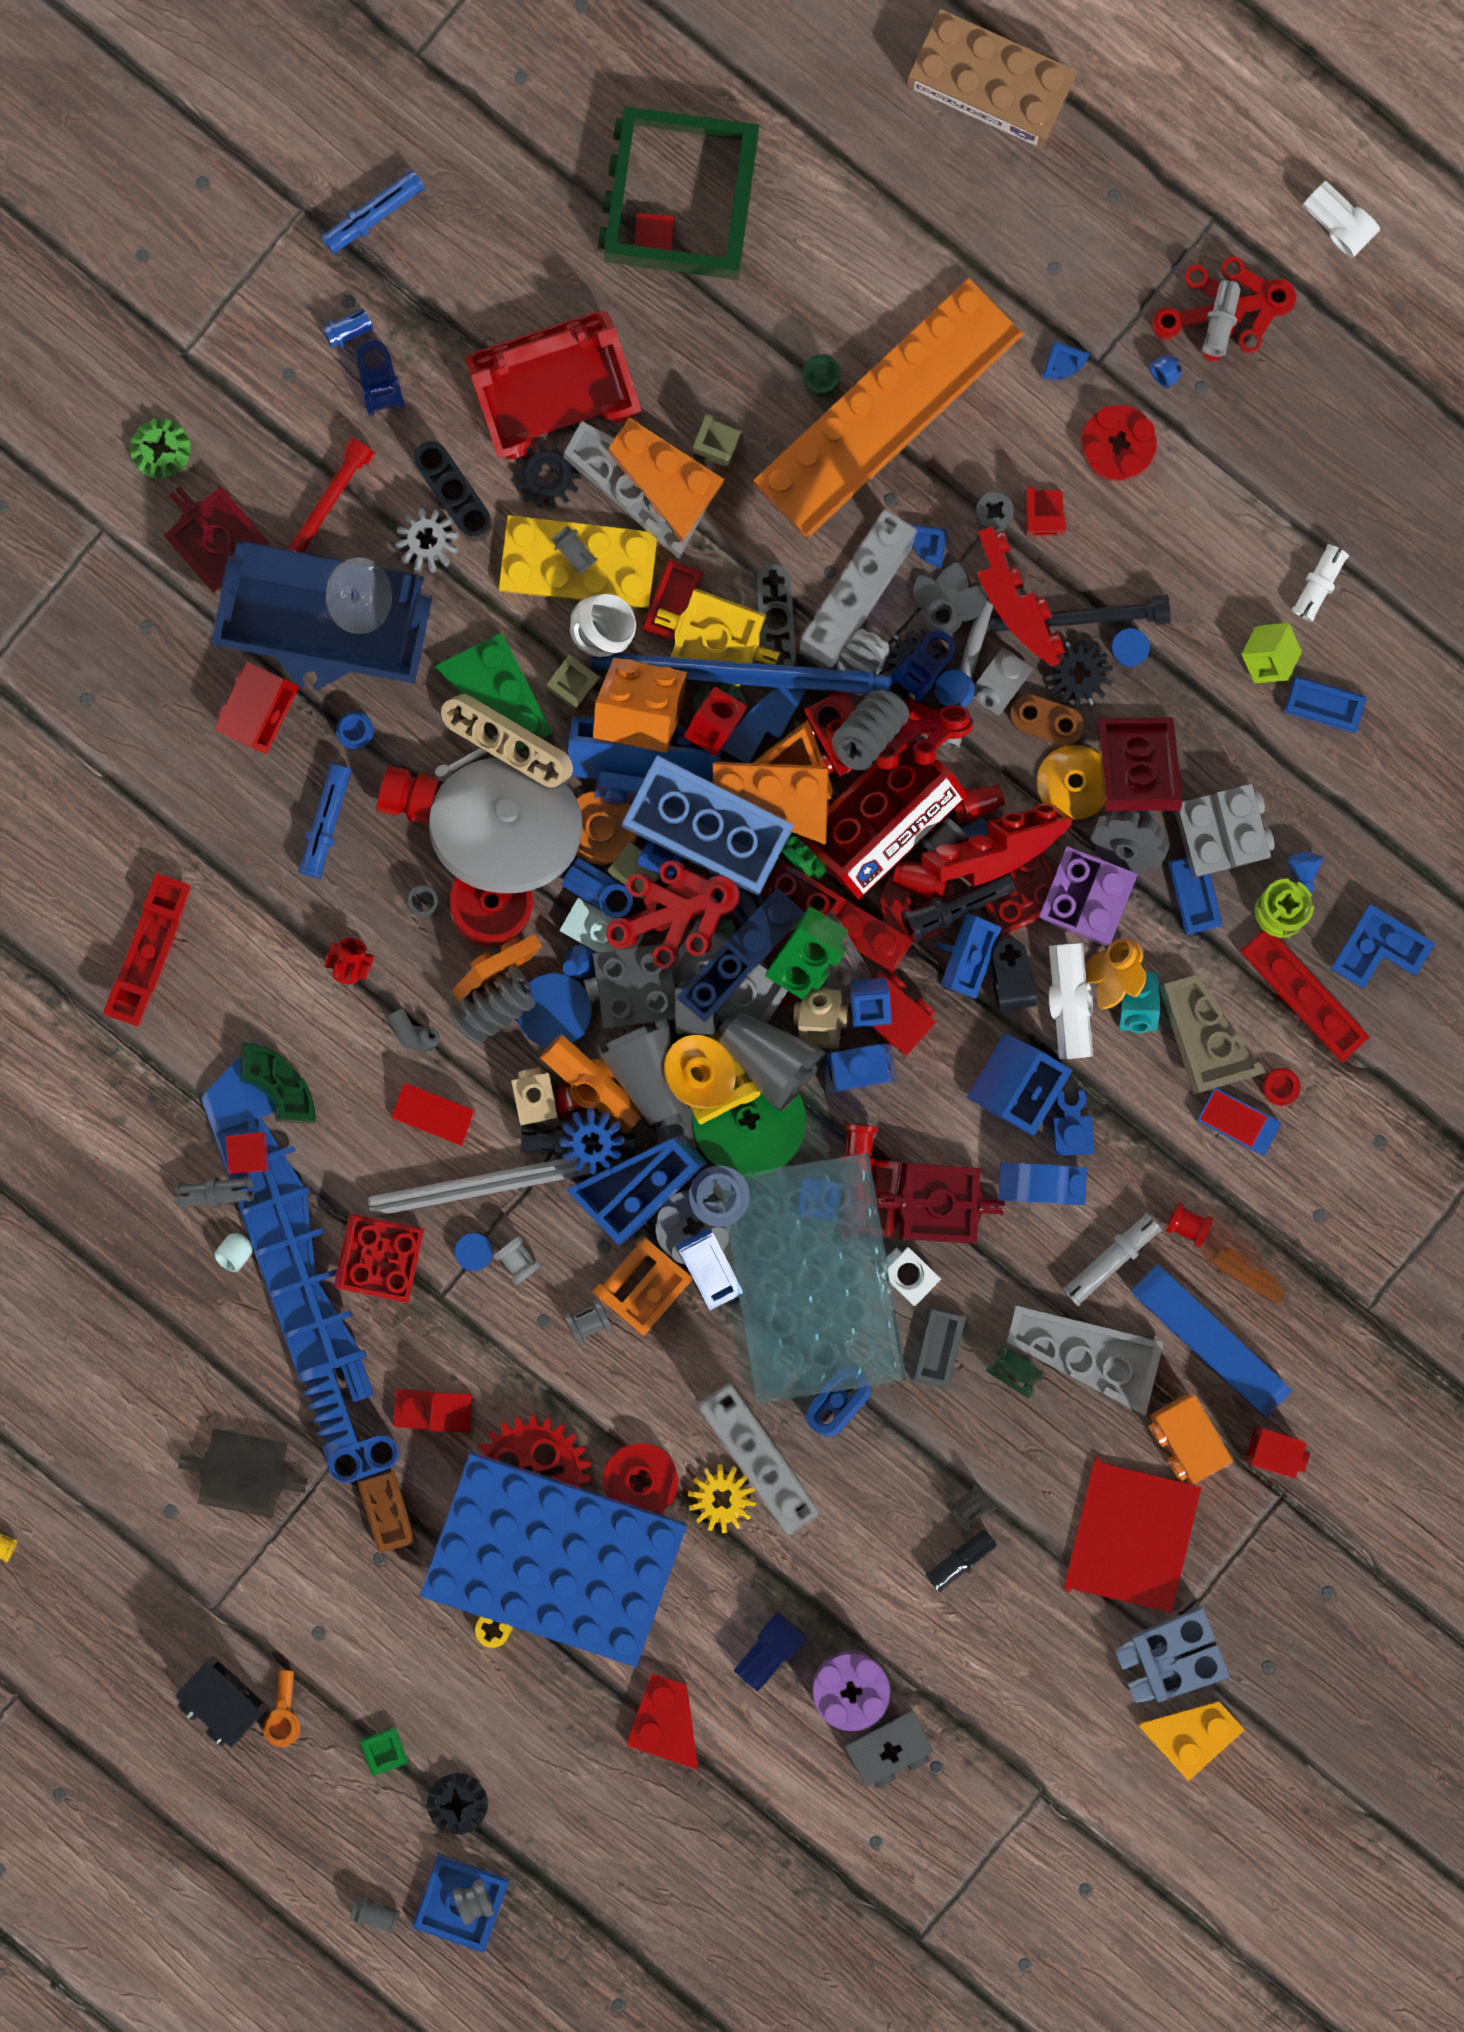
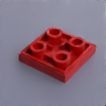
(1024, 905)
(378, 1258)

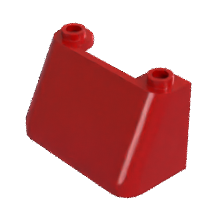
(552, 381)

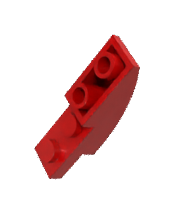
(1023, 614)
(1007, 846)
(869, 935)

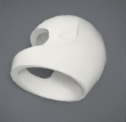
(602, 625)

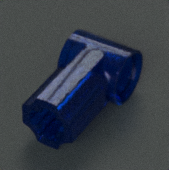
(775, 1644)

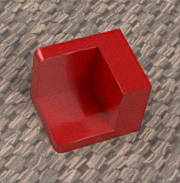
(1044, 512)

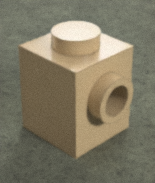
(534, 1097)

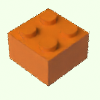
(639, 704)
(1189, 1438)

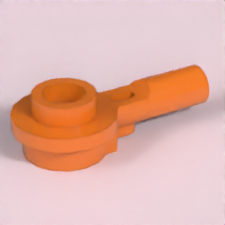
(281, 1725)

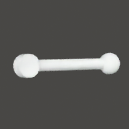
(444, 771)

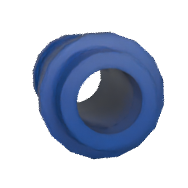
(347, 328)

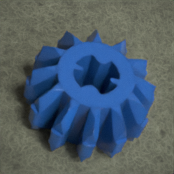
(605, 1138)

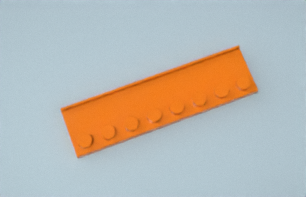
(887, 408)

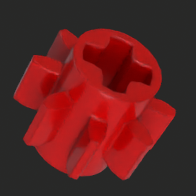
(348, 960)

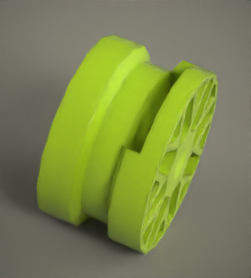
(1284, 908)

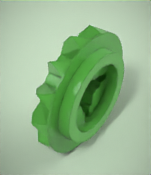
(168, 463)

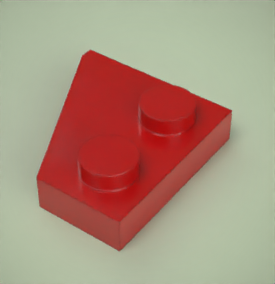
(665, 1722)

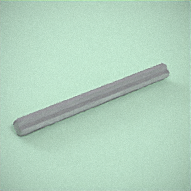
(474, 1186)

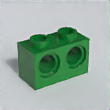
(807, 953)

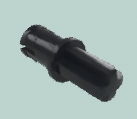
(961, 1560)

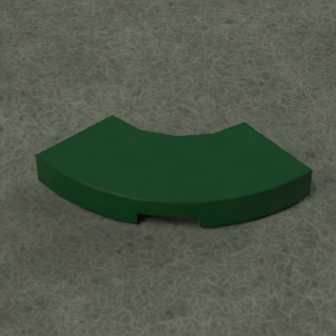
(279, 1082)

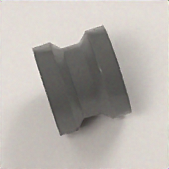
(988, 516)
(473, 1902)

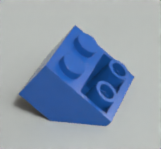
(1019, 1084)

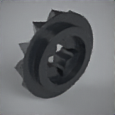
(469, 1790)

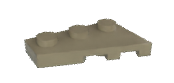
(1205, 1040)

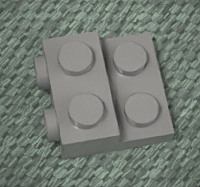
(1224, 830)

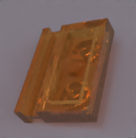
(1260, 1282)

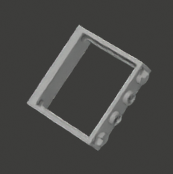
(857, 591)
(759, 1459)

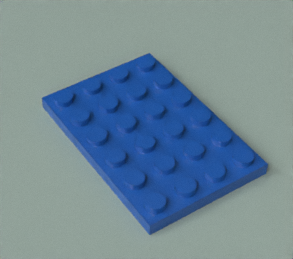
(553, 1559)

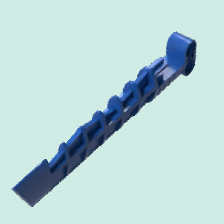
(284, 1250)

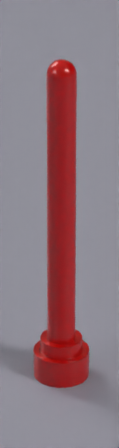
(355, 458)

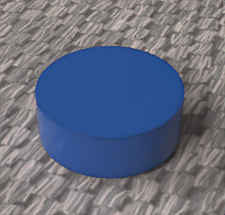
(1130, 647)
(954, 688)
(473, 1251)

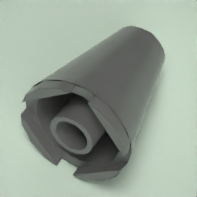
(770, 1057)
(639, 1068)

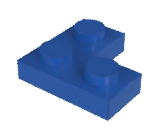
(1377, 938)

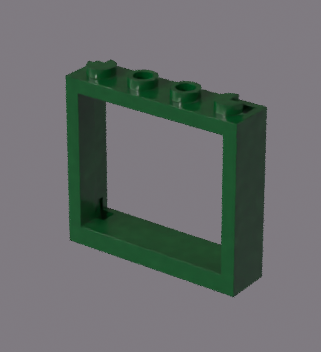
(667, 259)

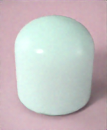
(234, 1252)

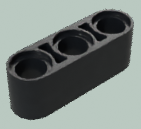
(449, 473)

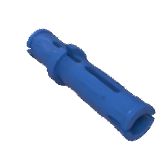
(372, 212)
(324, 822)

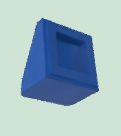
(870, 1002)

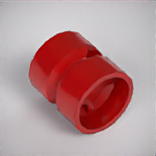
(407, 794)

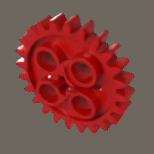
(524, 1440)

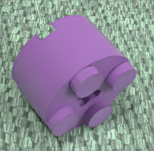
(869, 1702)

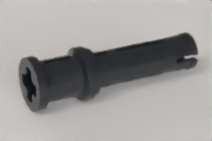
(942, 911)

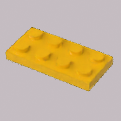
(535, 569)

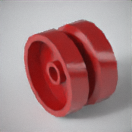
(487, 925)

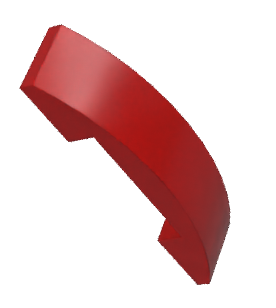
(148, 950)

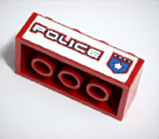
(884, 819)

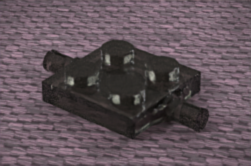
(243, 1473)

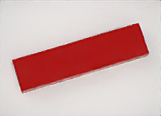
(1304, 995)

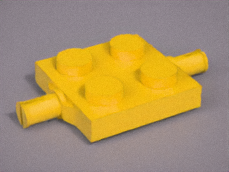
(717, 631)

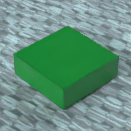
(384, 1751)

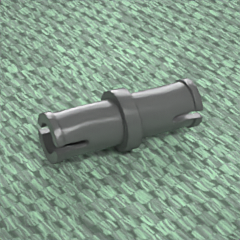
(214, 1192)

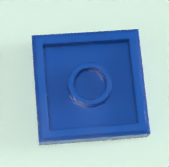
(438, 1909)

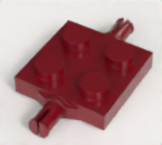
(210, 533)
(940, 1203)

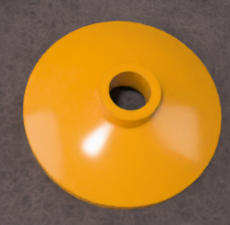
(1054, 785)
(711, 1064)

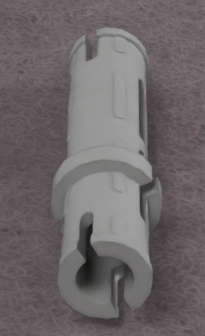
(1112, 1259)

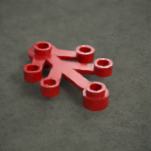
(1260, 301)
(947, 723)
(678, 911)

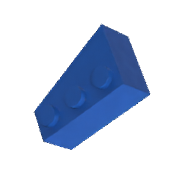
(636, 1189)

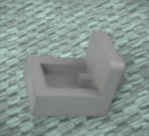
(1001, 681)

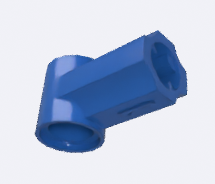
(597, 888)

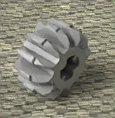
(439, 534)
(864, 653)

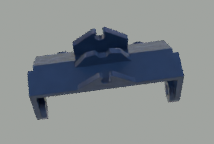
(278, 608)

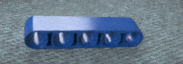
(1211, 1341)

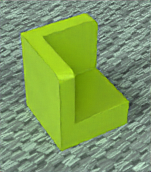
(1271, 653)

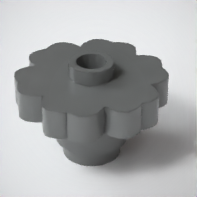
(1130, 840)

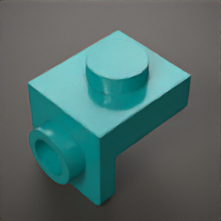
(1142, 1012)

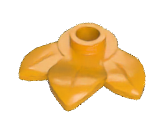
(1114, 975)

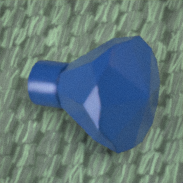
(1305, 867)
(579, 962)

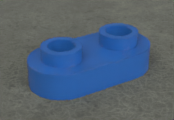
(840, 1404)

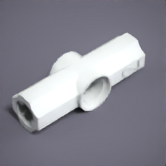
(1071, 1001)

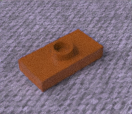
(386, 1511)

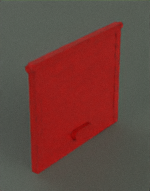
(1132, 1536)

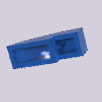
(767, 718)

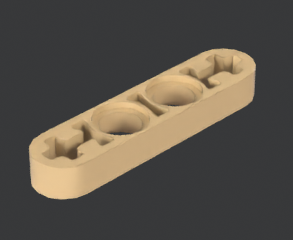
(504, 746)

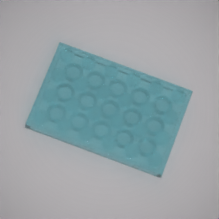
(815, 1281)

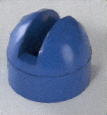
(1166, 370)

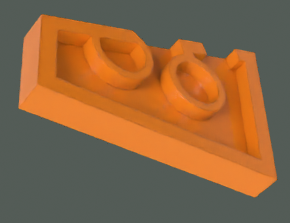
(667, 477)
(786, 791)

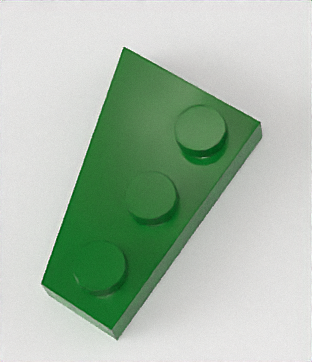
(495, 679)

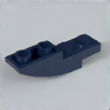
(740, 956)

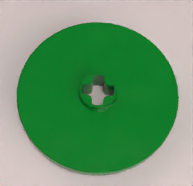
(748, 1151)

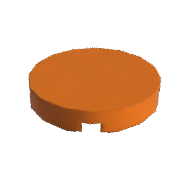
(602, 830)

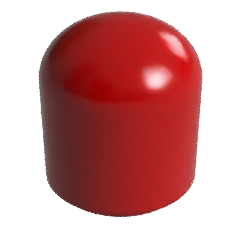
(565, 1104)

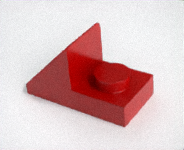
(432, 1410)

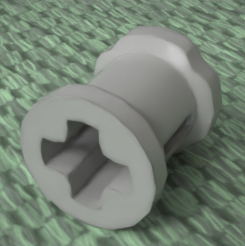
(517, 1260)

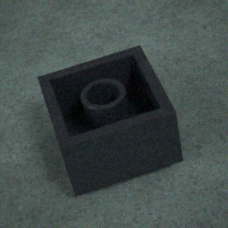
(220, 1702)

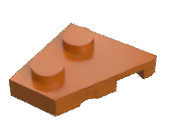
(487, 967)

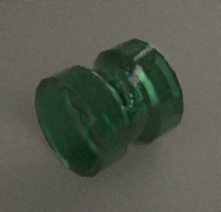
(818, 370)

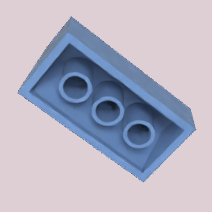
(707, 825)

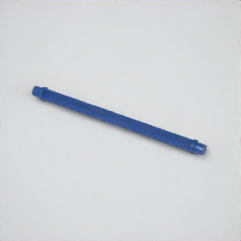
(760, 674)

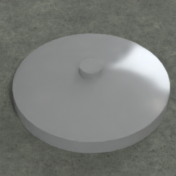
(504, 827)

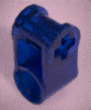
(379, 380)
(923, 666)

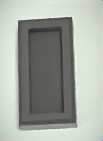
(939, 1348)

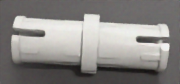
(1320, 582)

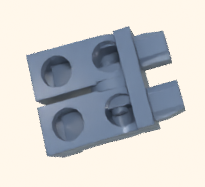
(1165, 1668)

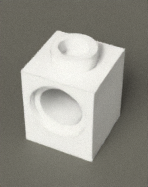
(926, 1279)

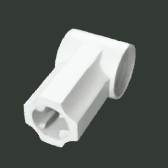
(1348, 226)

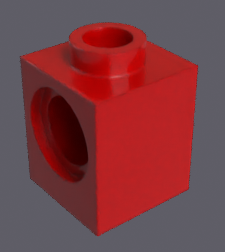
(715, 721)

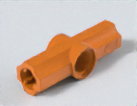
(591, 1082)

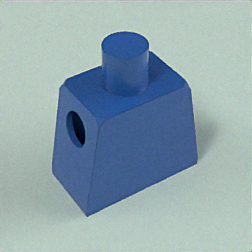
(858, 1068)

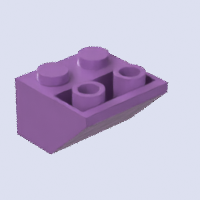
(1088, 896)

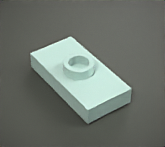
(589, 927)

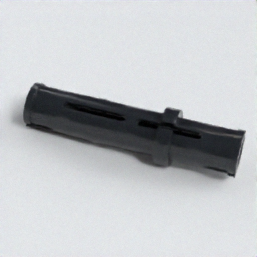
(548, 1141)

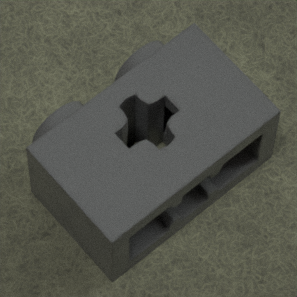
(868, 1746)

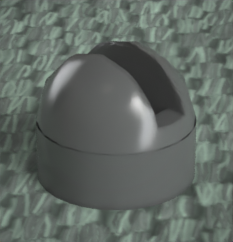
(426, 896)

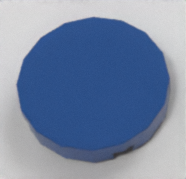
(559, 1009)

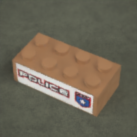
(991, 78)

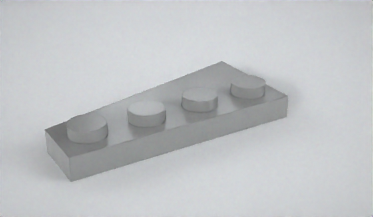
(590, 457)
(1100, 1357)

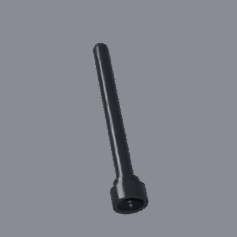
(1153, 610)

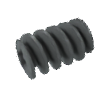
(869, 729)
(495, 1008)

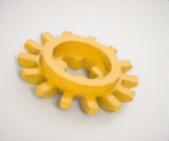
(706, 1498)

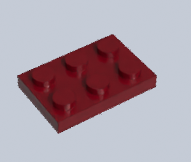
(1139, 764)

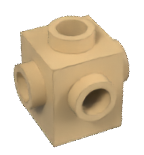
(821, 1017)

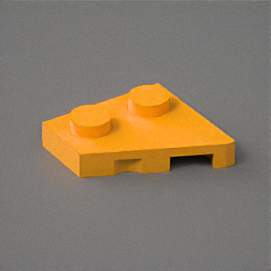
(1193, 1735)

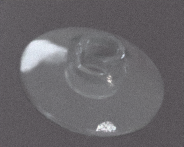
(371, 595)

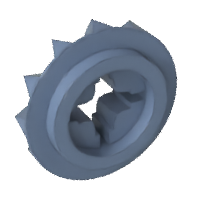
(703, 1187)

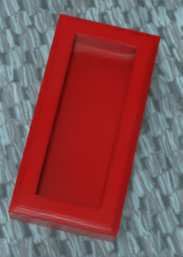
(671, 595)

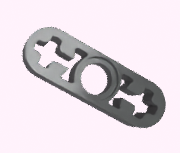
(784, 590)

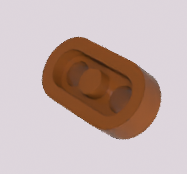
(1046, 721)

